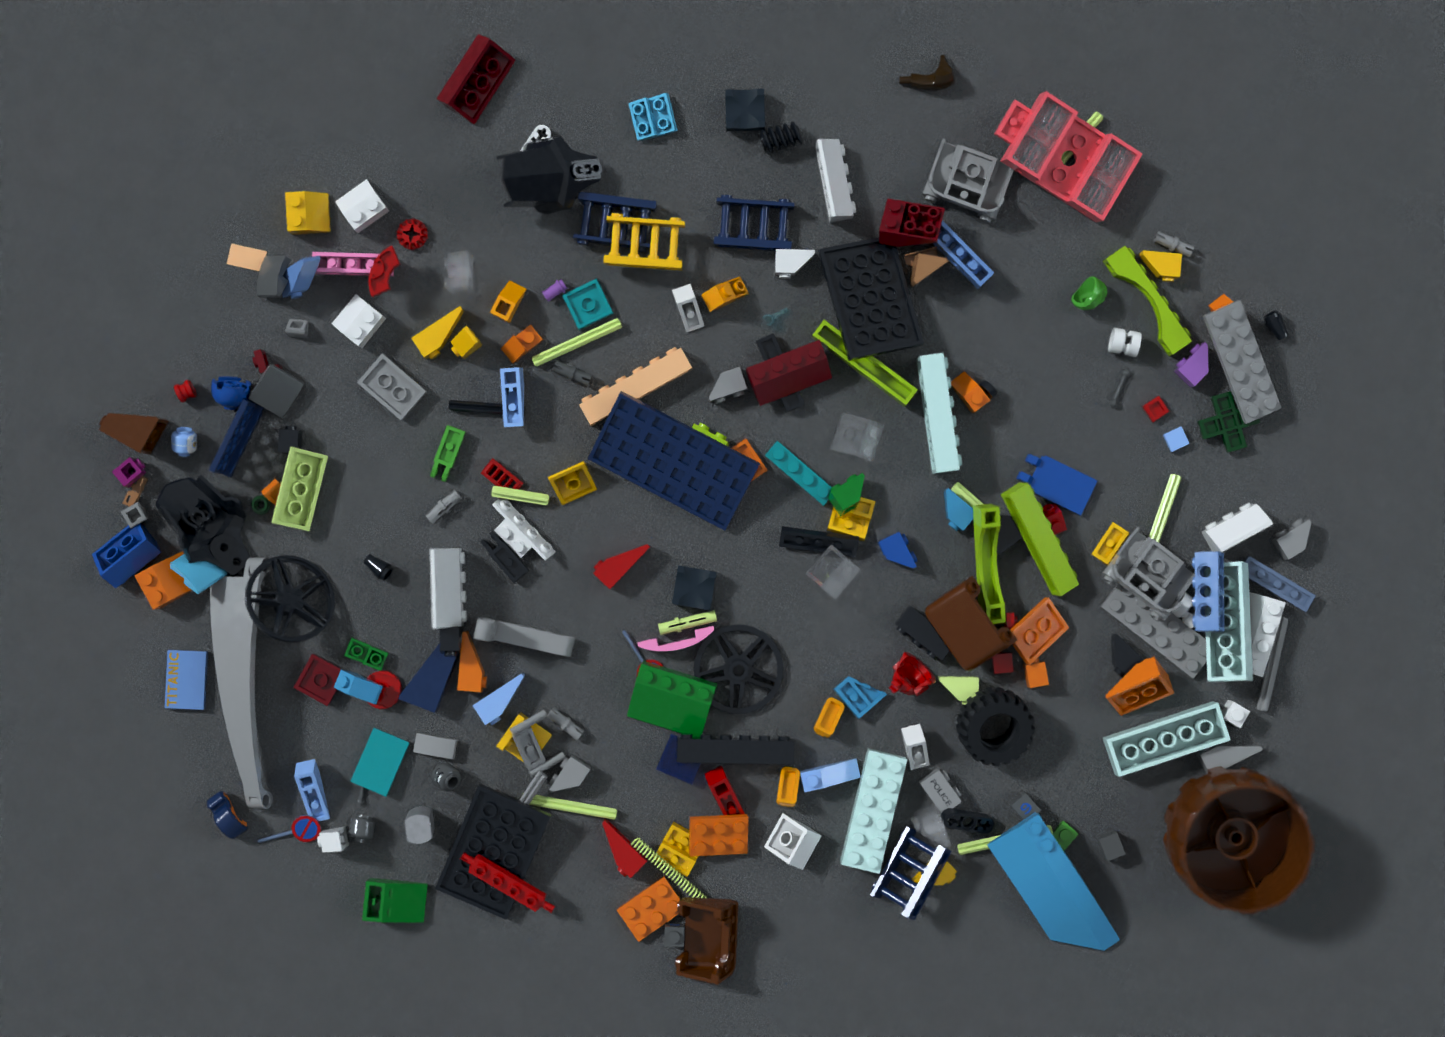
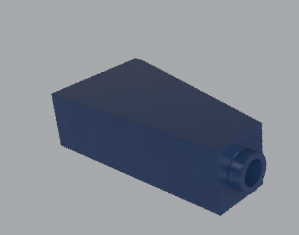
(430, 681)

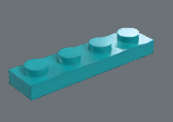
(799, 472)

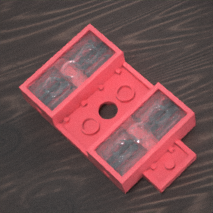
(1047, 131)

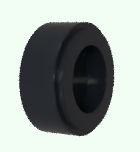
(988, 388)

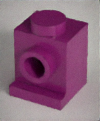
(123, 473)

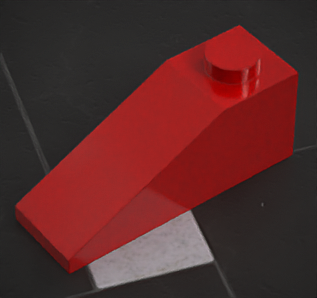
(614, 568)
(723, 792)
(626, 856)

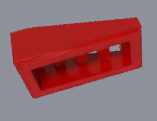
(488, 468)

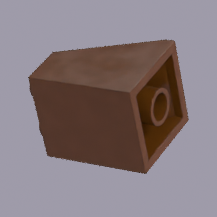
(134, 431)

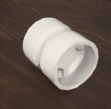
(1119, 337)
(1182, 611)

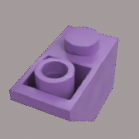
(1195, 366)

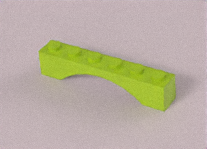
(1170, 332)
(986, 532)

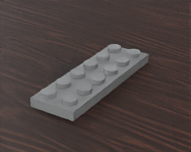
(1242, 361)
(1169, 637)

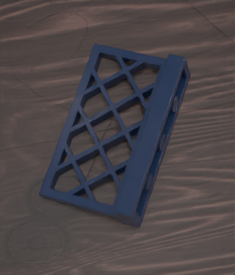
(237, 438)

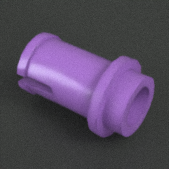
(555, 290)

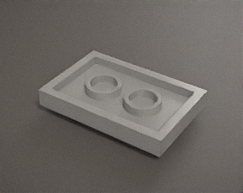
(392, 387)

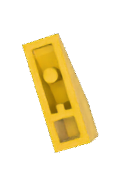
(435, 336)

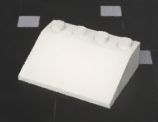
(447, 587)

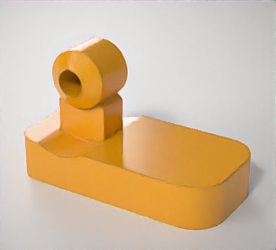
(829, 717)
(788, 786)

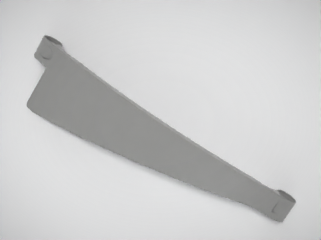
(235, 670)

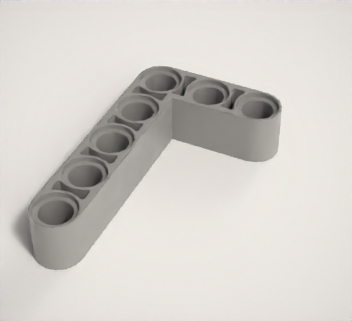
(492, 629)

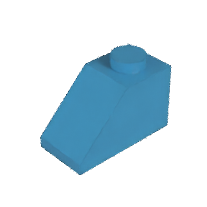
(957, 511)
(358, 686)

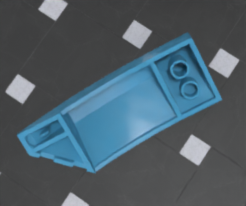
(1052, 885)

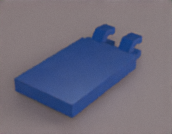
(1059, 483)

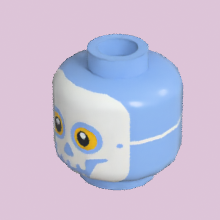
(184, 441)

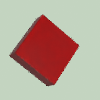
(1155, 409)
(1002, 663)

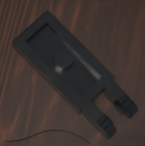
(505, 558)

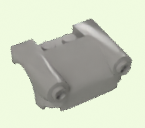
(968, 180)
(1149, 574)

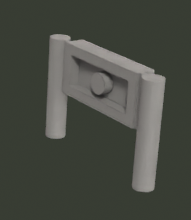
(529, 747)

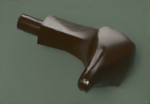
(939, 80)

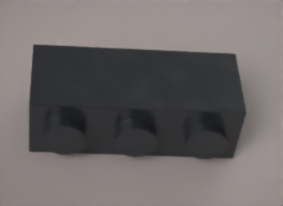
(922, 632)

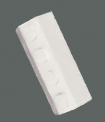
(834, 179)
(1265, 620)

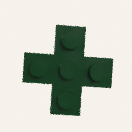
(1225, 423)

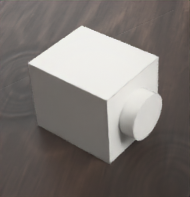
(1234, 713)

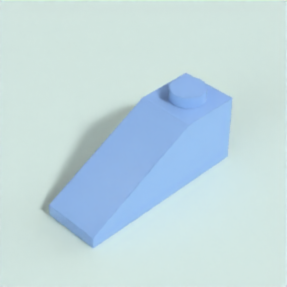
(512, 396)
(495, 704)
(829, 774)
(311, 789)

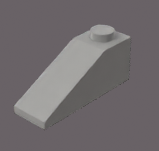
(1225, 755)

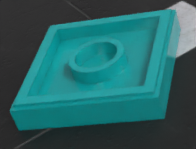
(587, 304)

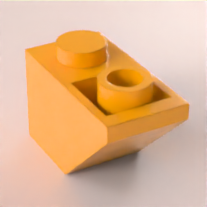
(724, 293)
(508, 301)

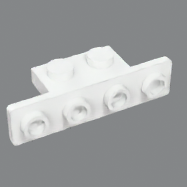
(519, 533)

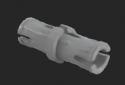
(1173, 244)
(443, 506)
(565, 723)

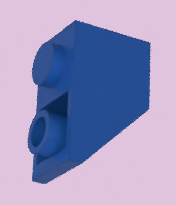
(895, 550)

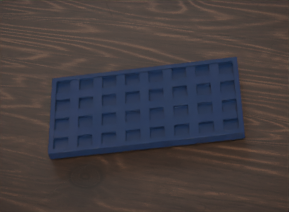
(673, 460)

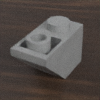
(728, 384)
(1293, 540)
(572, 774)

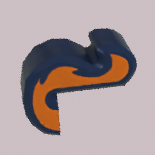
(225, 815)

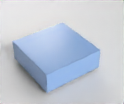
(1176, 439)

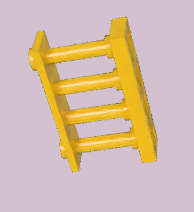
(634, 259)

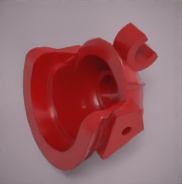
(911, 676)

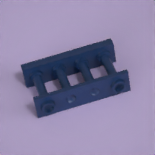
(607, 203)
(743, 241)
(929, 873)

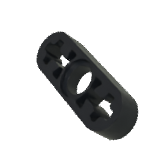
(973, 826)

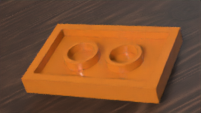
(1038, 630)
(718, 835)
(650, 908)

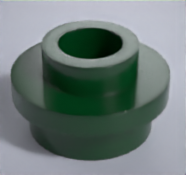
(254, 505)

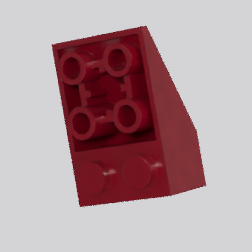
(909, 223)

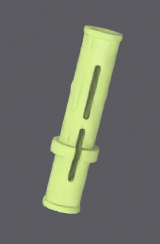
(664, 627)

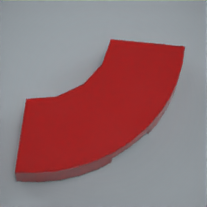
(381, 271)

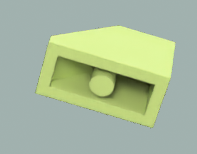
(960, 686)

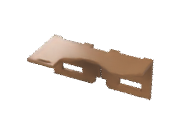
(909, 259)
(135, 496)

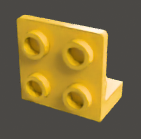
(508, 743)

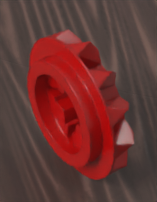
(417, 241)

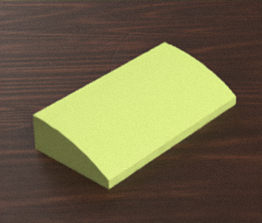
(299, 489)

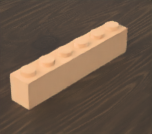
(637, 385)

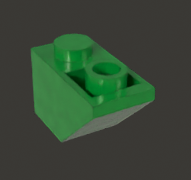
(847, 496)

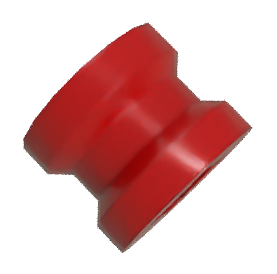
(185, 391)

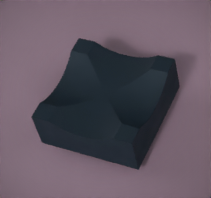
(745, 110)
(694, 587)

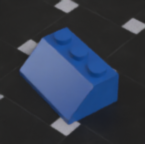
(125, 554)

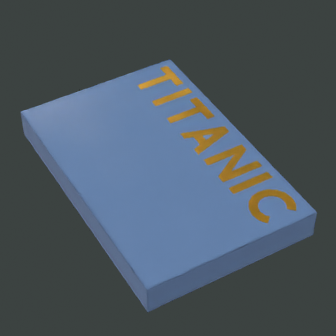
(186, 679)

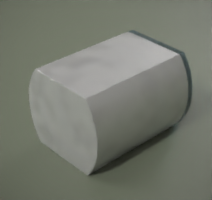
(419, 824)

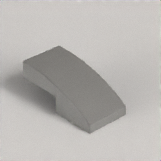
(435, 745)

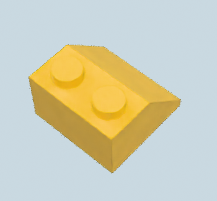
(307, 212)

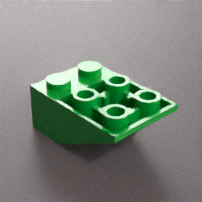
(394, 901)

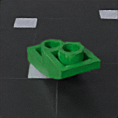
(366, 653)

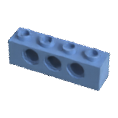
(962, 256)
(1215, 600)

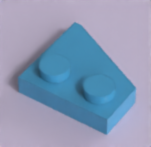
(858, 696)

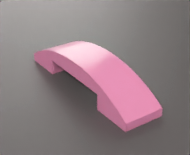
(652, 644)

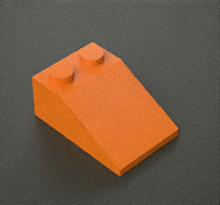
(161, 583)
(1140, 687)

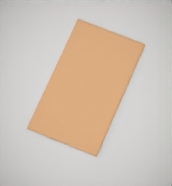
(246, 257)

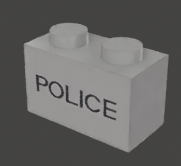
(940, 791)

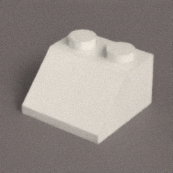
(362, 206)
(358, 321)
(792, 841)

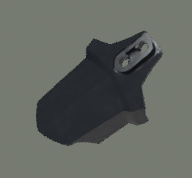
(547, 175)
(205, 522)

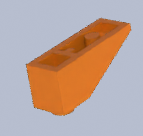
(471, 672)

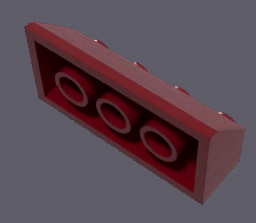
(476, 79)
(789, 372)

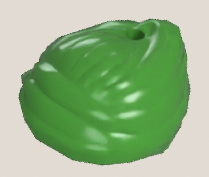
(1090, 294)

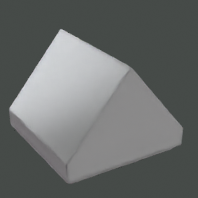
(297, 328)
(135, 514)

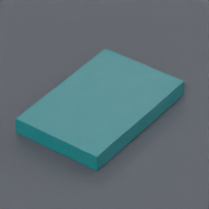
(380, 762)

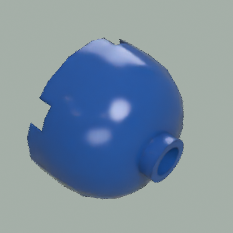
(230, 391)

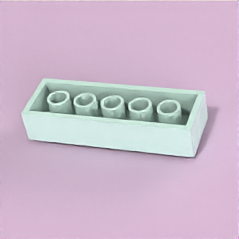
(938, 413)
(1231, 651)
(1166, 738)
(873, 810)

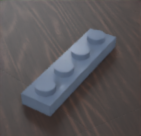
(1279, 585)

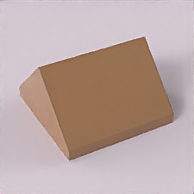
(925, 265)

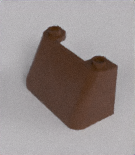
(966, 626)
(709, 939)

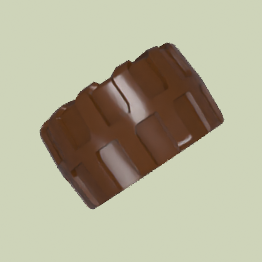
(1257, 866)

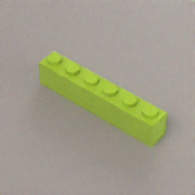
(868, 367)
(1040, 538)

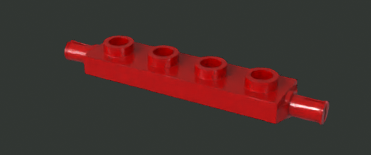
(507, 882)

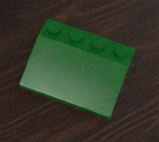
(671, 699)

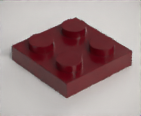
(318, 679)

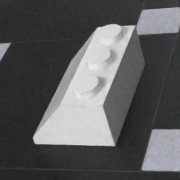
(1236, 527)

